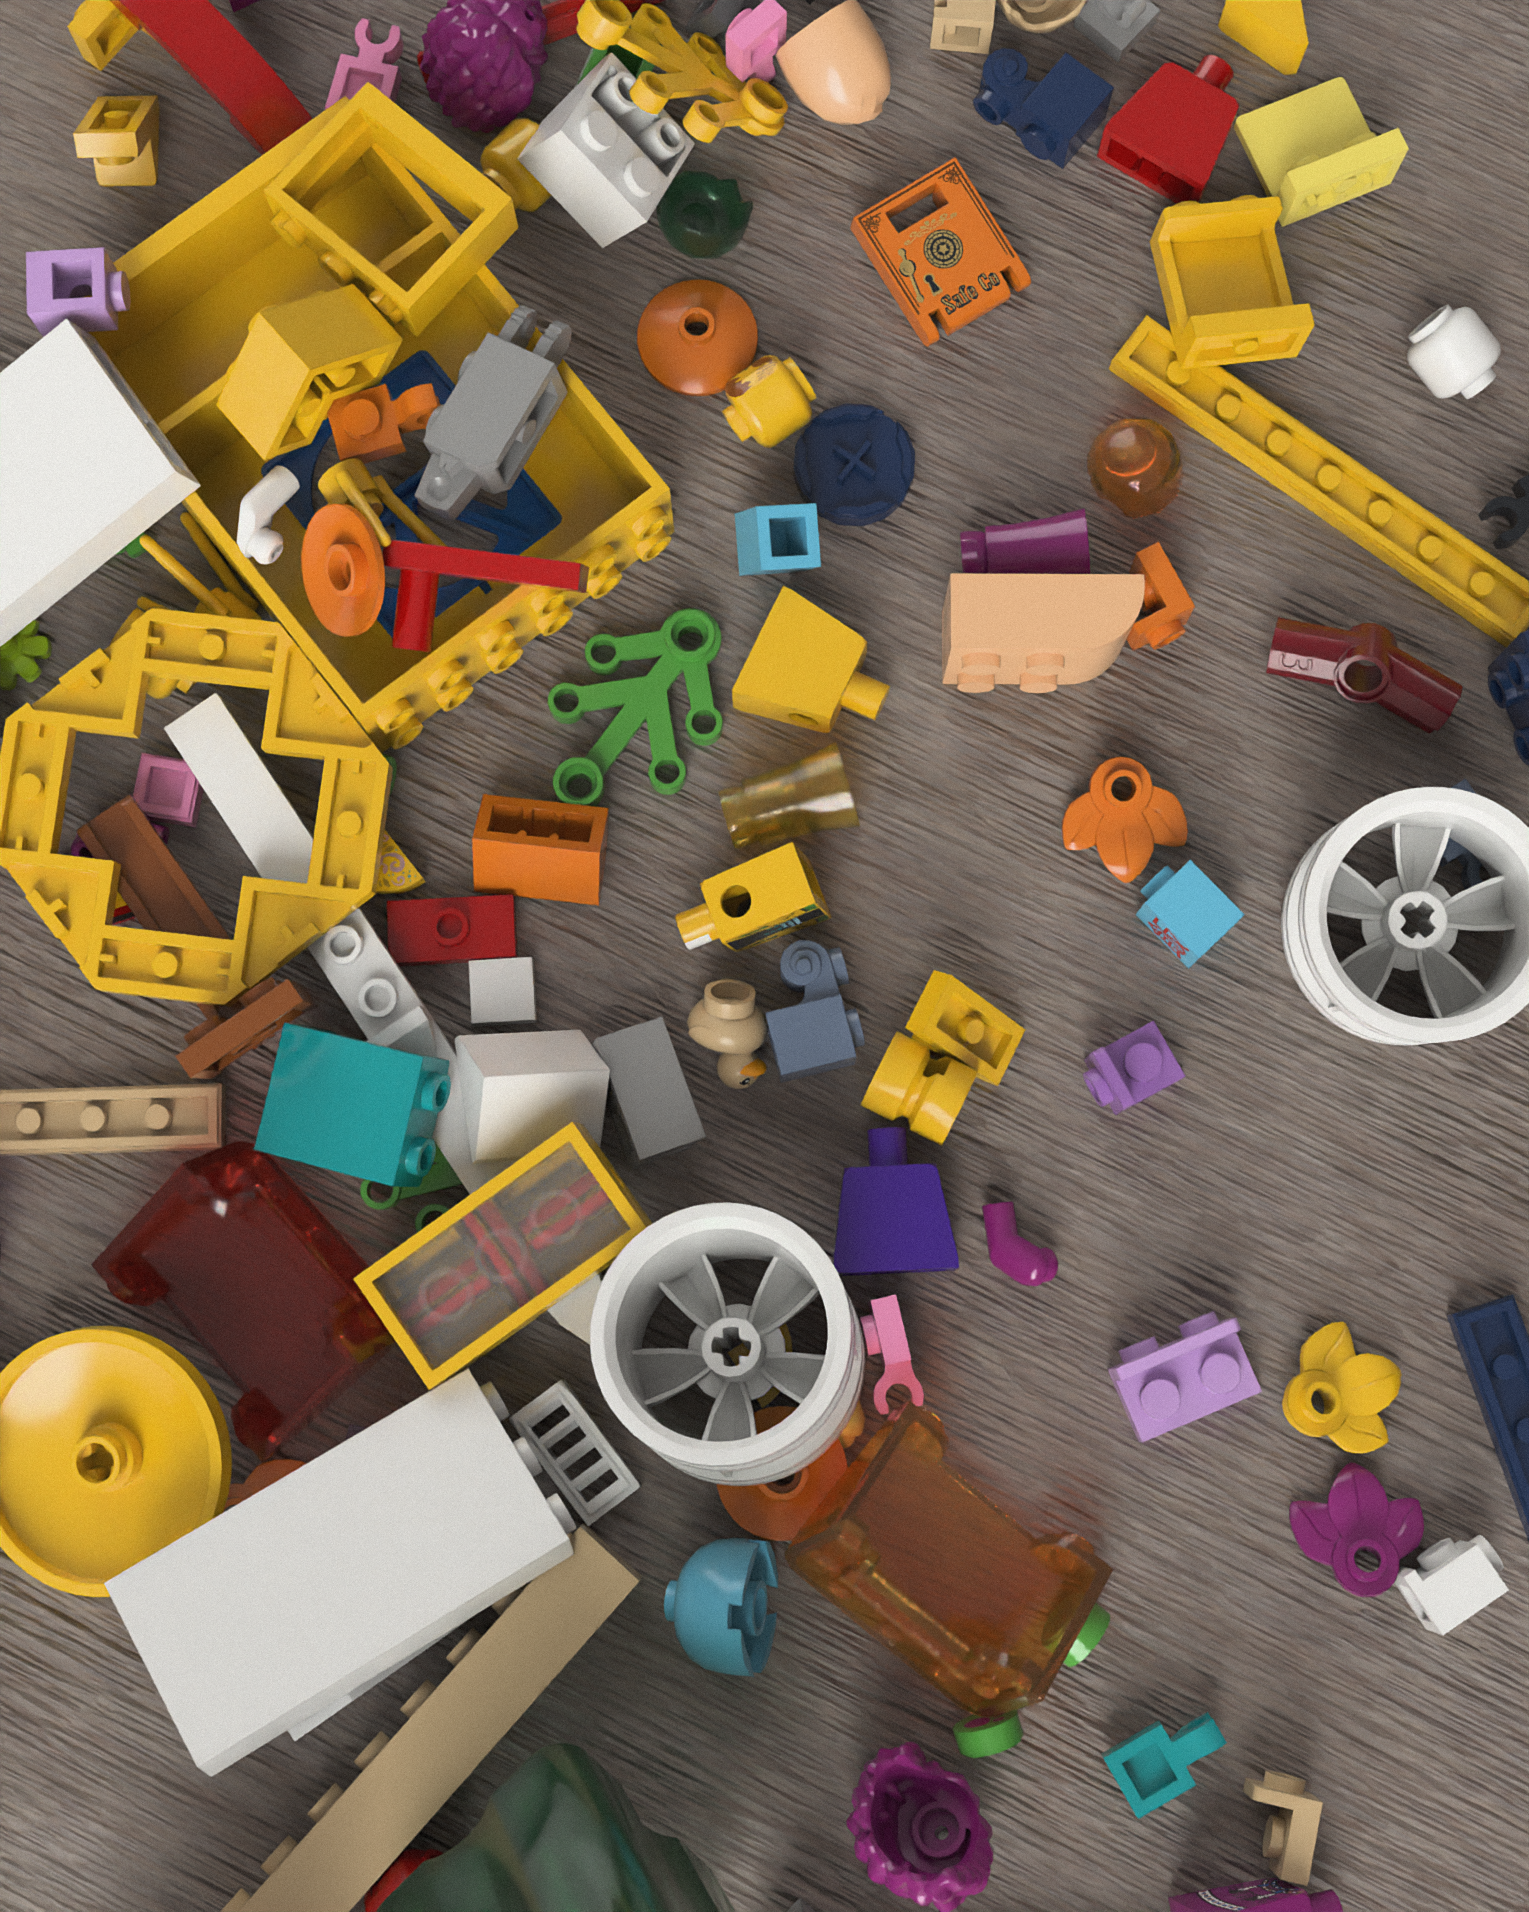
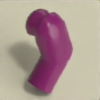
(1012, 1252)

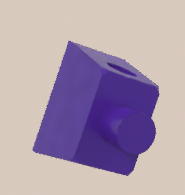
(892, 1214)

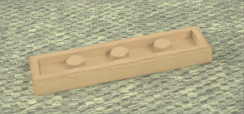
(112, 1119)

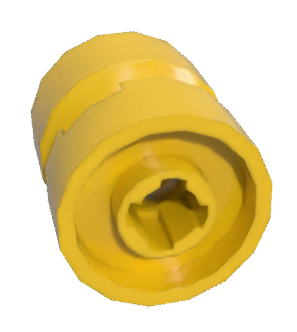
(919, 1088)

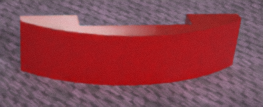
(223, 66)

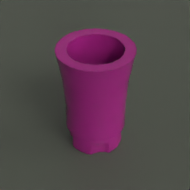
(1029, 547)

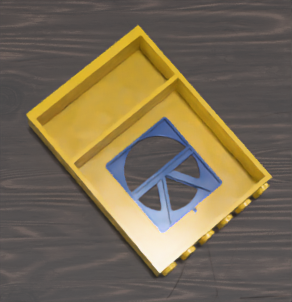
(576, 500)

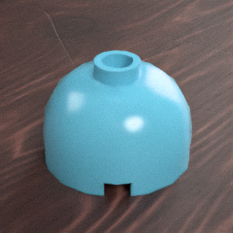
(723, 1605)

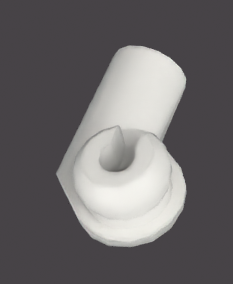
(257, 512)

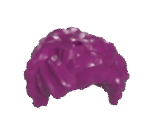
(484, 60)
(897, 1825)

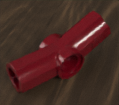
(1395, 682)

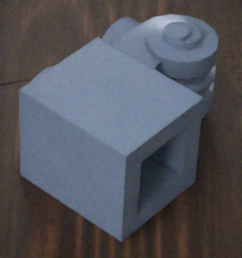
(818, 1030)

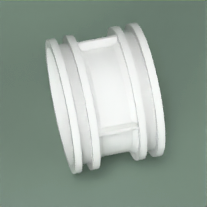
(1421, 827)
(676, 1261)

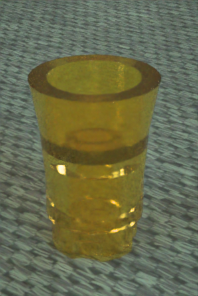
(790, 801)

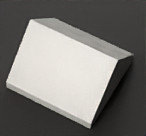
(528, 1089)

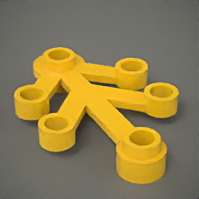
(751, 105)

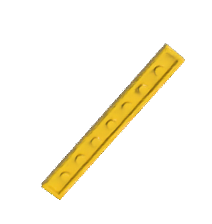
(1328, 483)

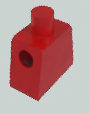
(1173, 129)

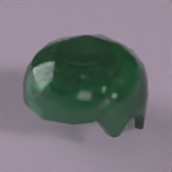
(703, 214)

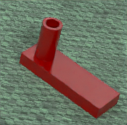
(424, 563)

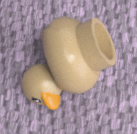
(733, 1025)

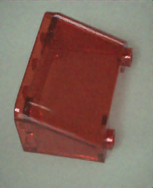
(256, 1285)

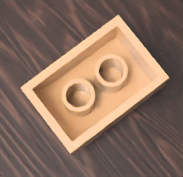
(1035, 628)

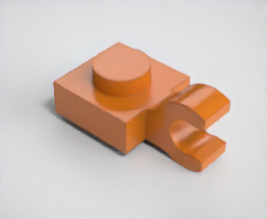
(372, 423)

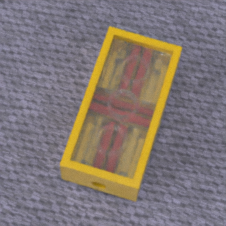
(503, 1255)

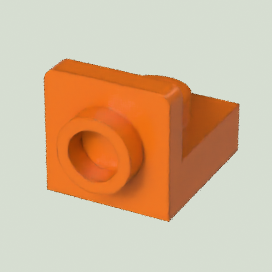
(1163, 596)

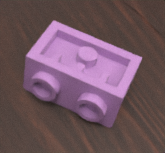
(1183, 1378)

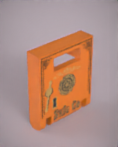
(946, 259)

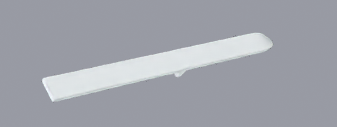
(350, 951)

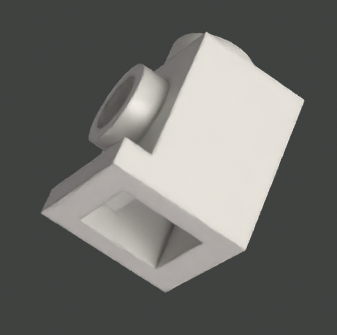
(1452, 1582)

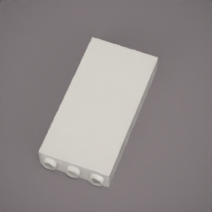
(76, 471)
(340, 1570)

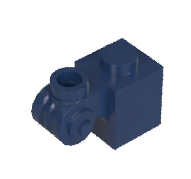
(1050, 114)

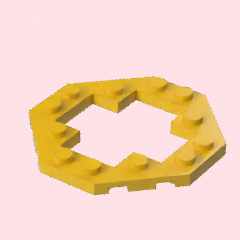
(273, 916)

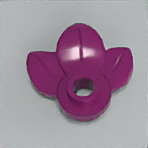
(1357, 1521)

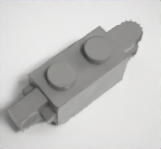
(493, 414)

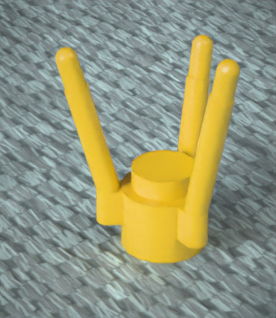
(353, 485)
(215, 602)

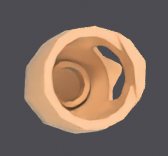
(838, 66)

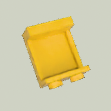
(1227, 283)

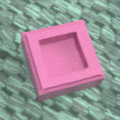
(168, 790)

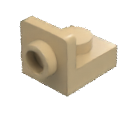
(1293, 1834)

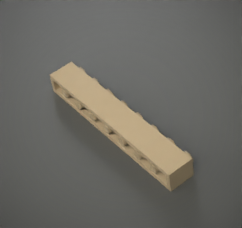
(445, 1735)

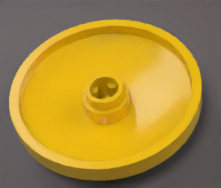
(105, 1455)

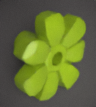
(19, 654)

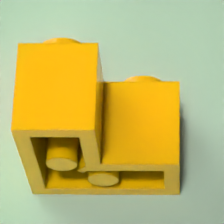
(301, 362)

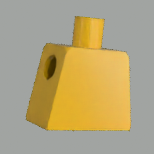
(806, 668)

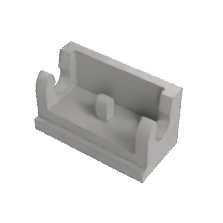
(648, 1093)

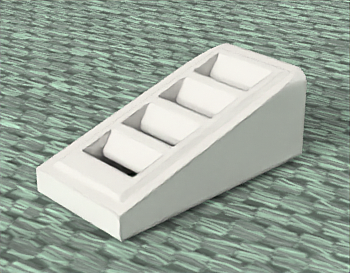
(540, 1408)

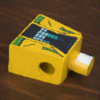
(782, 898)

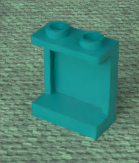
(353, 1106)

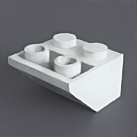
(606, 154)

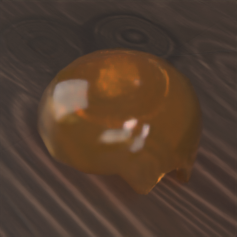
(1135, 466)

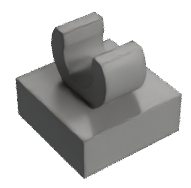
(1116, 24)

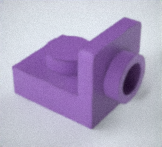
(1131, 1069)

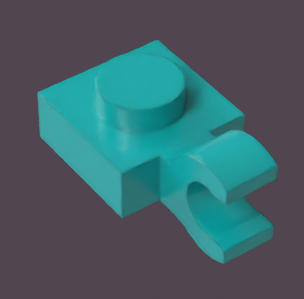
(1153, 1766)

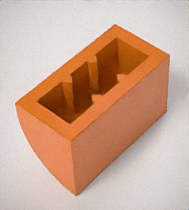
(540, 849)

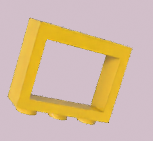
(376, 119)

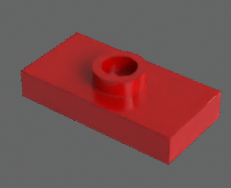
(452, 929)

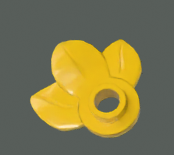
(1350, 1387)

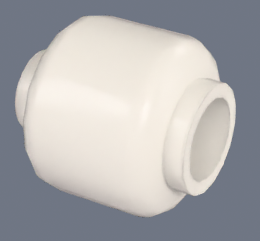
(1453, 352)

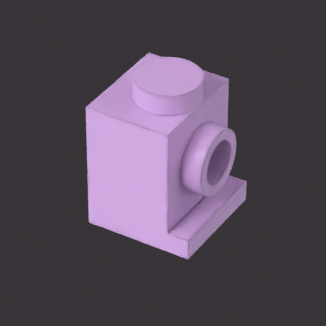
(61, 280)

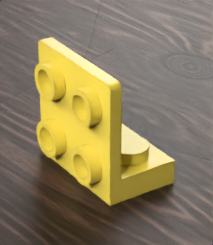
(1317, 150)

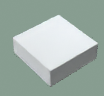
(502, 991)

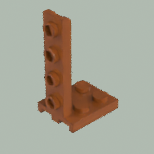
(168, 901)

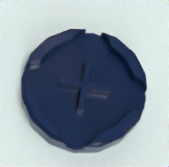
(854, 464)

